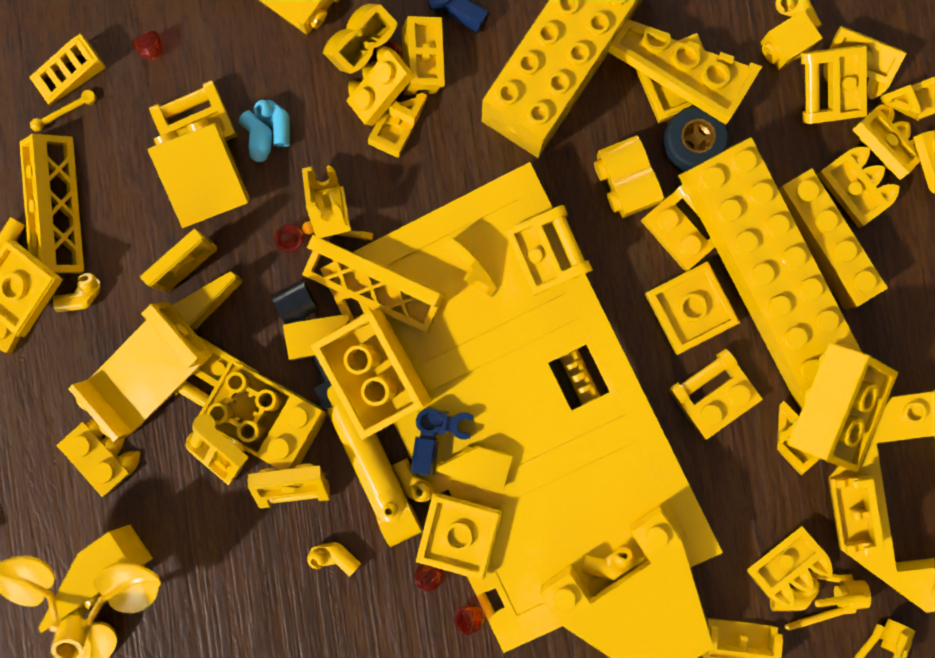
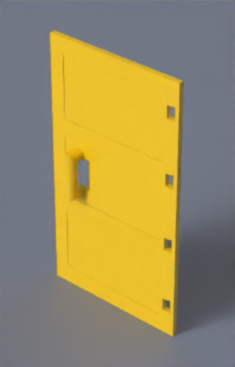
(572, 472)

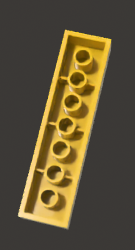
(768, 262)

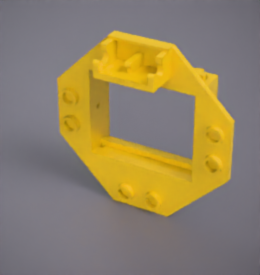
(862, 506)

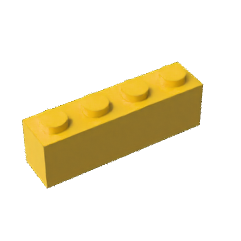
(831, 241)

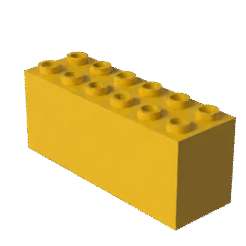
(552, 69)

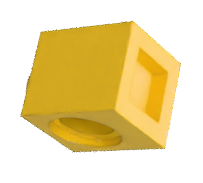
(790, 39)

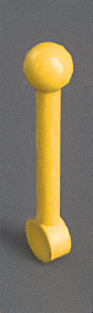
(86, 97)
(308, 229)

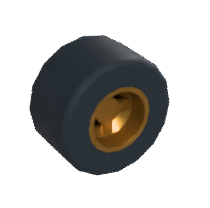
(699, 129)

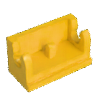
(423, 53)
(325, 204)
(743, 640)

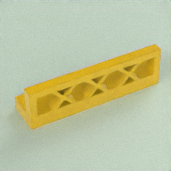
(39, 200)
(372, 270)

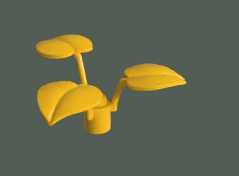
(124, 586)

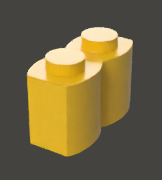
(366, 29)
(628, 177)

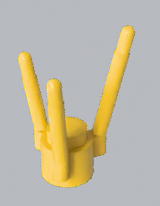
(848, 597)
(895, 636)

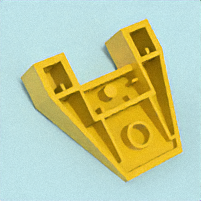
(646, 611)

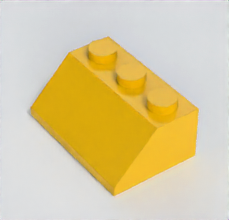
(371, 373)
(842, 407)

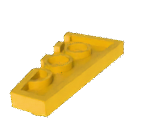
(700, 77)

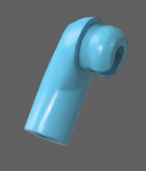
(277, 119)
(260, 136)

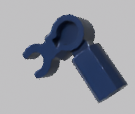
(463, 11)
(432, 422)

